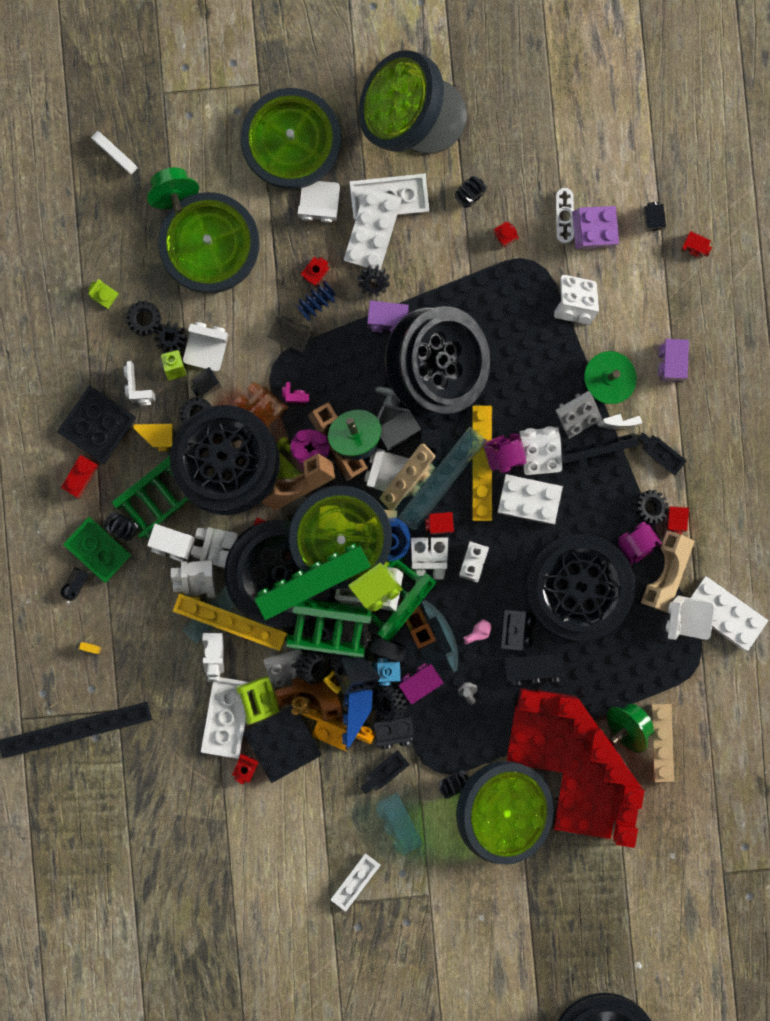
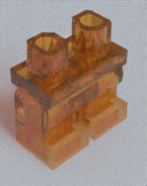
(262, 403)

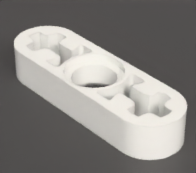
(114, 152)
(559, 201)

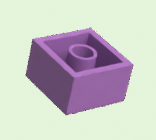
(595, 227)
(385, 315)
(674, 360)

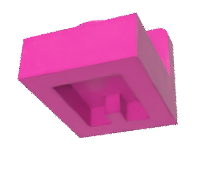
(297, 397)

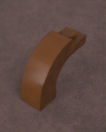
(418, 627)
(319, 694)

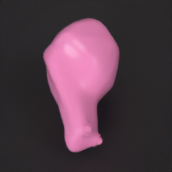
(480, 632)

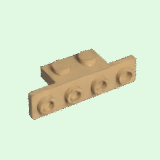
(410, 477)

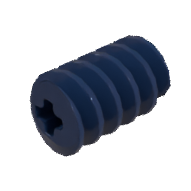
(316, 301)

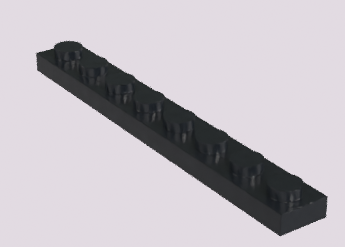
(75, 729)

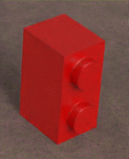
(79, 476)
(440, 523)

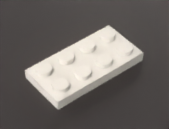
(409, 187)
(372, 228)
(731, 616)
(224, 720)

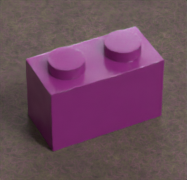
(420, 683)

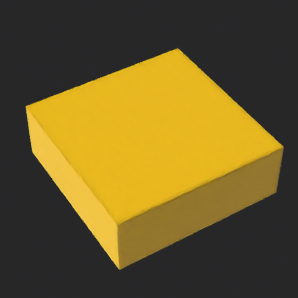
(90, 648)

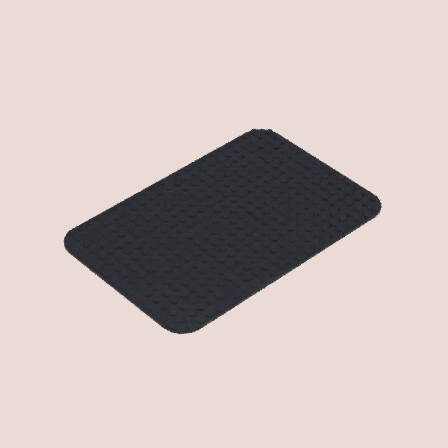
(531, 372)

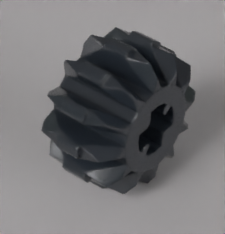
(470, 191)
(373, 273)
(163, 336)
(120, 526)
(453, 784)

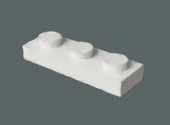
(355, 882)

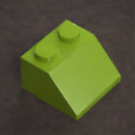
(376, 587)

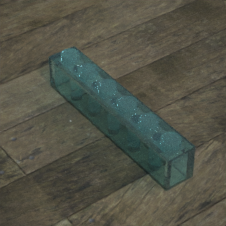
(442, 478)

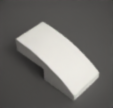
(616, 422)

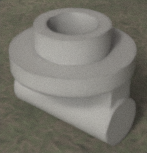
(467, 690)

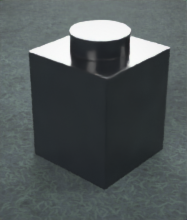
(654, 216)

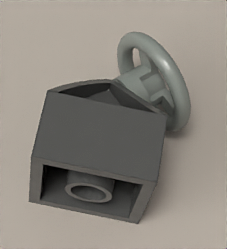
(396, 422)

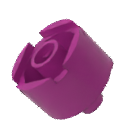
(304, 441)
(505, 452)
(639, 543)

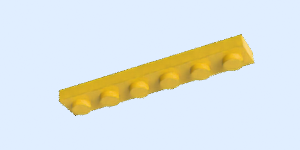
(480, 469)
(230, 622)

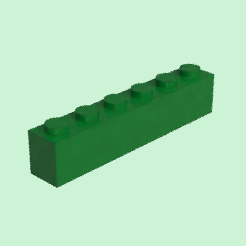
(311, 582)

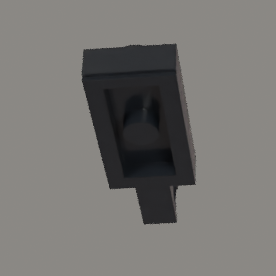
(662, 453)
(385, 772)

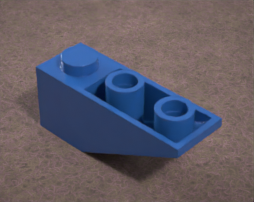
(358, 709)

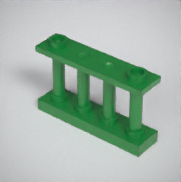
(139, 490)
(411, 600)
(334, 610)

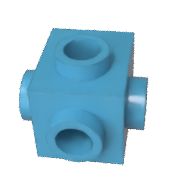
(387, 671)

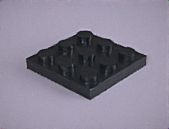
(96, 424)
(282, 744)

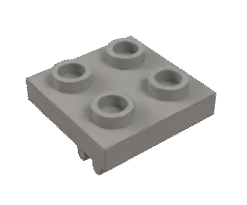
(578, 414)
(282, 667)

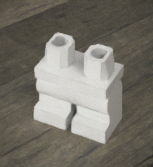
(214, 545)
(429, 558)
(473, 562)
(194, 578)
(214, 655)

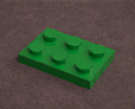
(97, 549)

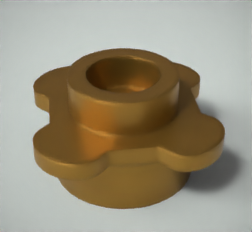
(300, 706)

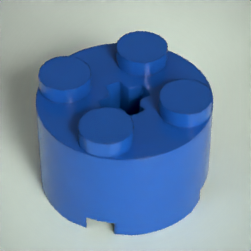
(401, 539)

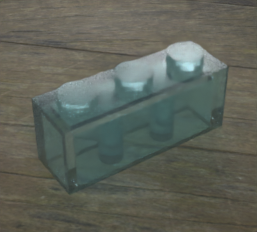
(399, 824)

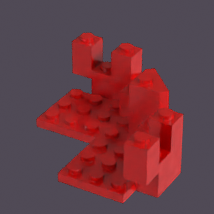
(596, 785)

